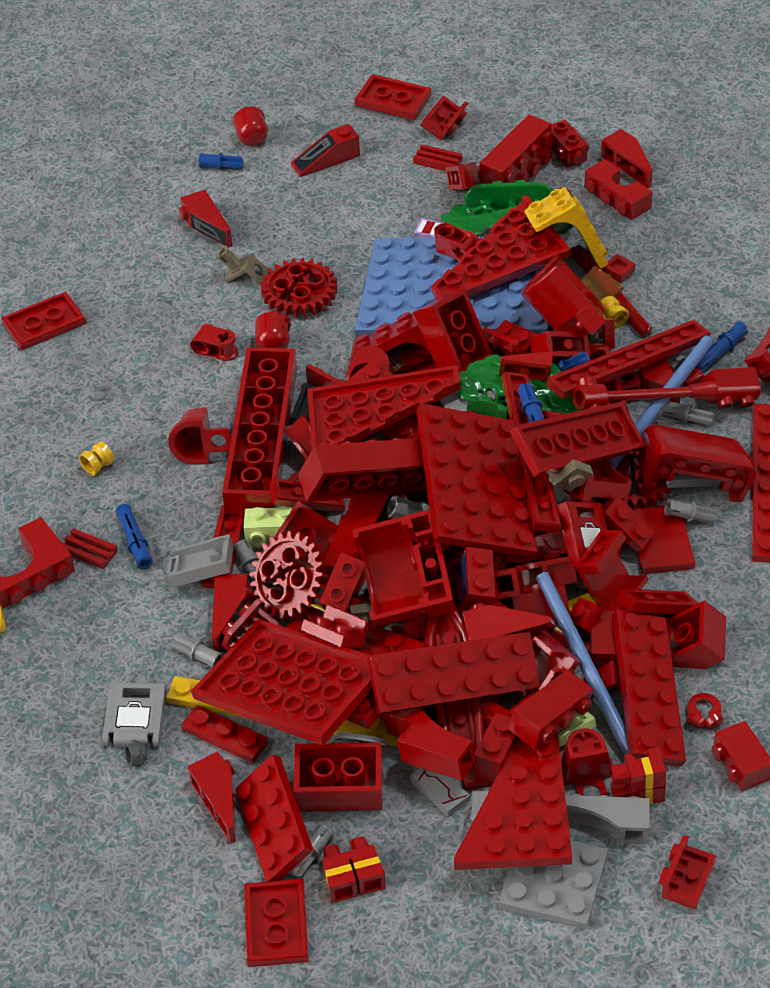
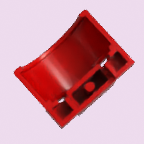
(564, 299)
(401, 576)

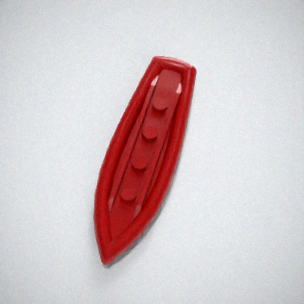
(459, 717)

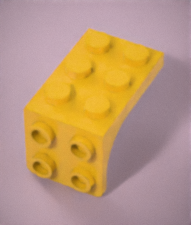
(563, 208)

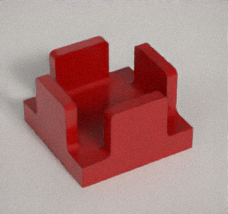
(551, 659)

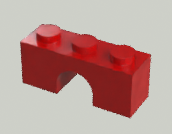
(628, 200)

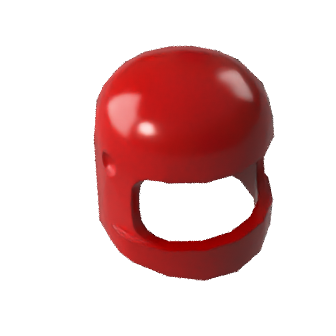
(250, 126)
(272, 330)

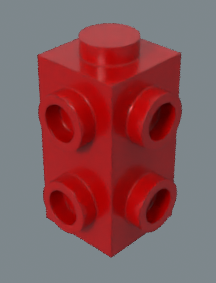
(568, 144)

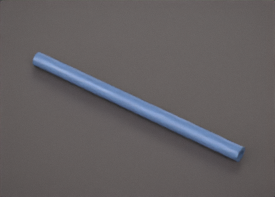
(675, 381)
(586, 663)

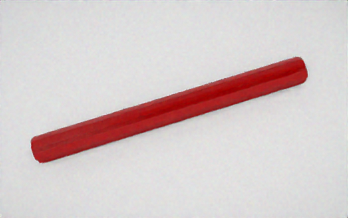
(635, 318)

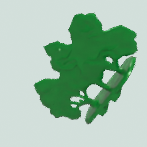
(493, 202)
(485, 375)

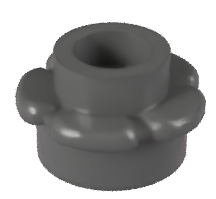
(135, 753)

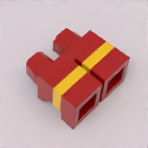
(640, 777)
(339, 870)

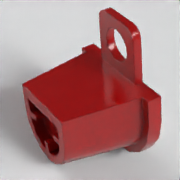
(192, 437)
(585, 761)

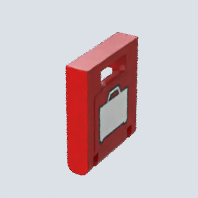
(581, 530)

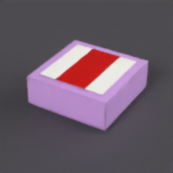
(425, 228)

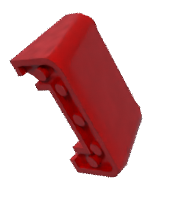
(698, 455)

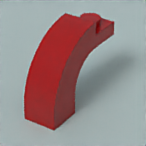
(522, 578)

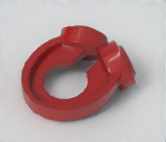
(714, 715)

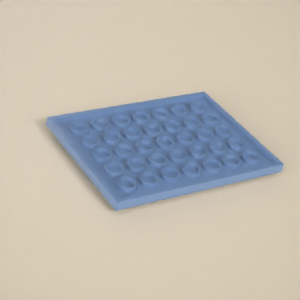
(402, 281)

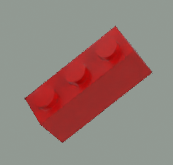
(551, 709)

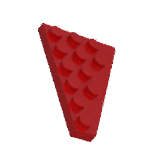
(503, 255)
(367, 406)
(522, 814)

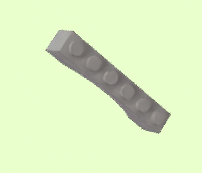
(619, 817)

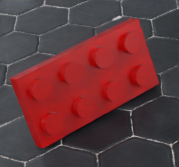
(273, 819)

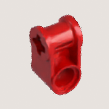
(452, 240)
(213, 342)

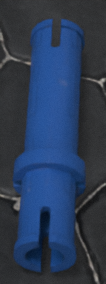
(725, 342)
(142, 554)

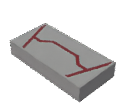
(440, 790)

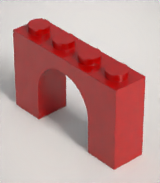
(49, 563)

